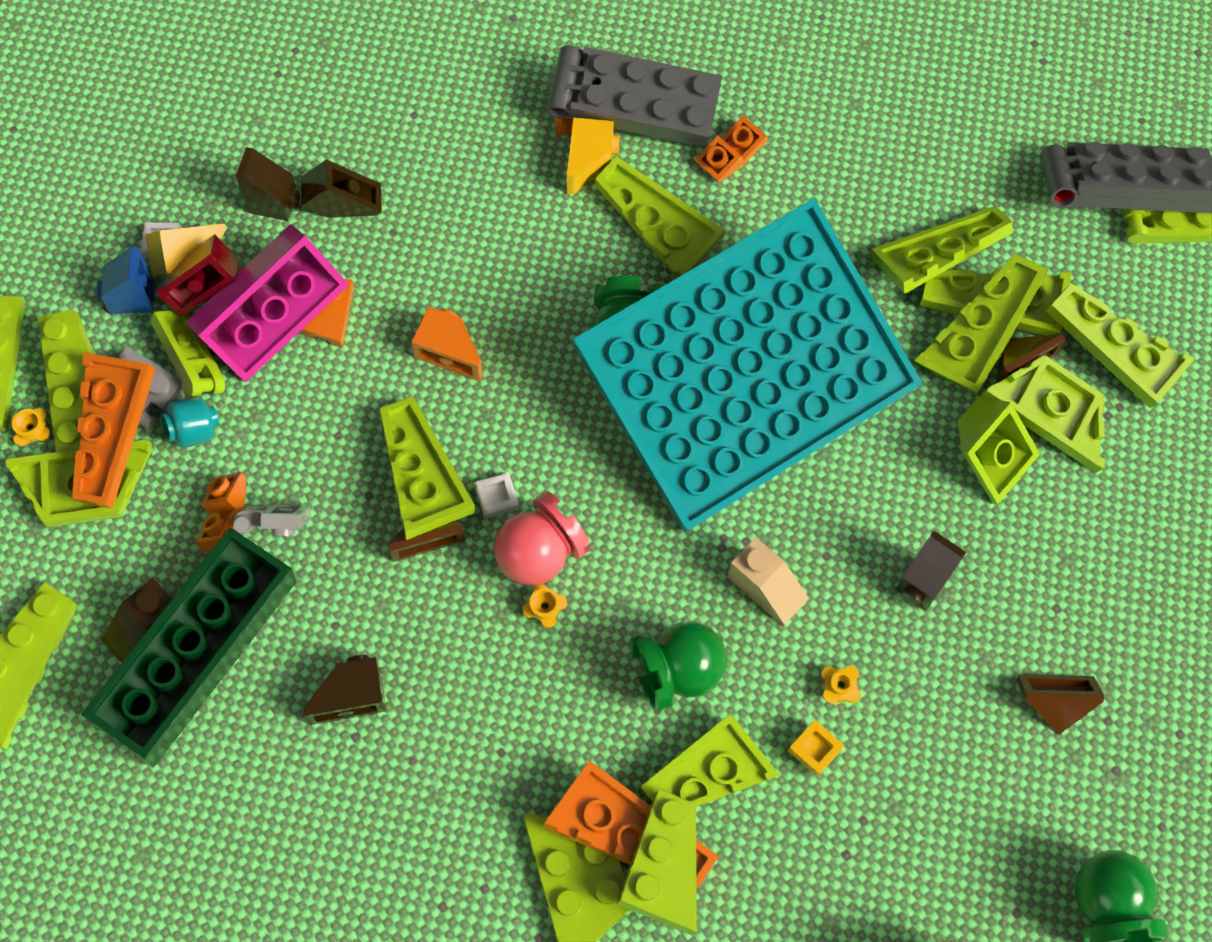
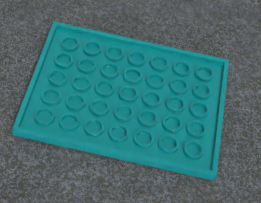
(747, 364)

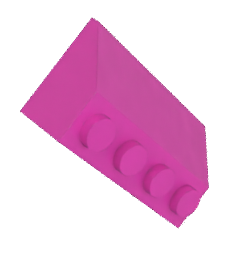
(267, 303)

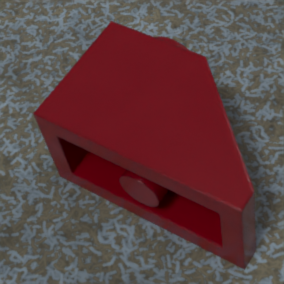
(199, 276)

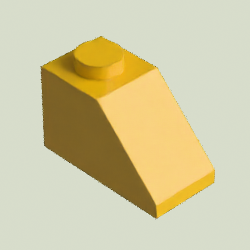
(590, 151)
(169, 247)

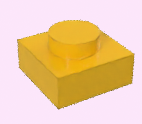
(816, 748)

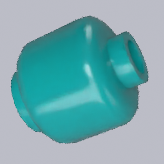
(189, 422)

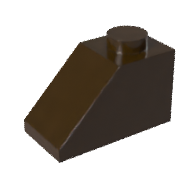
(266, 186)
(339, 192)
(930, 571)
(135, 618)
(348, 692)

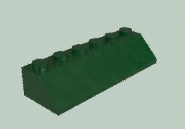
(190, 647)

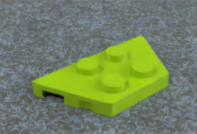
(1057, 408)
(49, 485)
(577, 884)

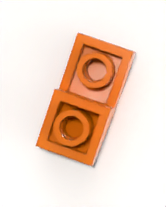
(731, 151)
(222, 502)

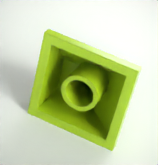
(996, 445)

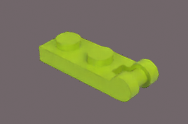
(1167, 226)
(188, 354)

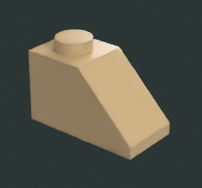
(767, 581)

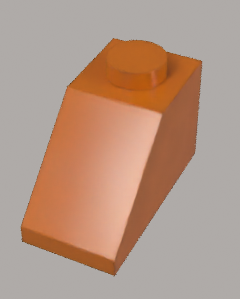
(446, 344)

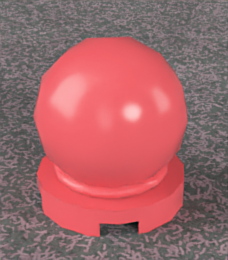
(535, 544)

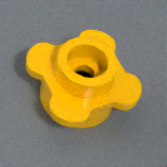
(28, 417)
(541, 595)
(835, 694)

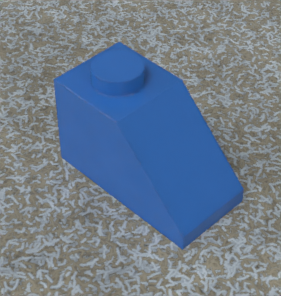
(127, 284)

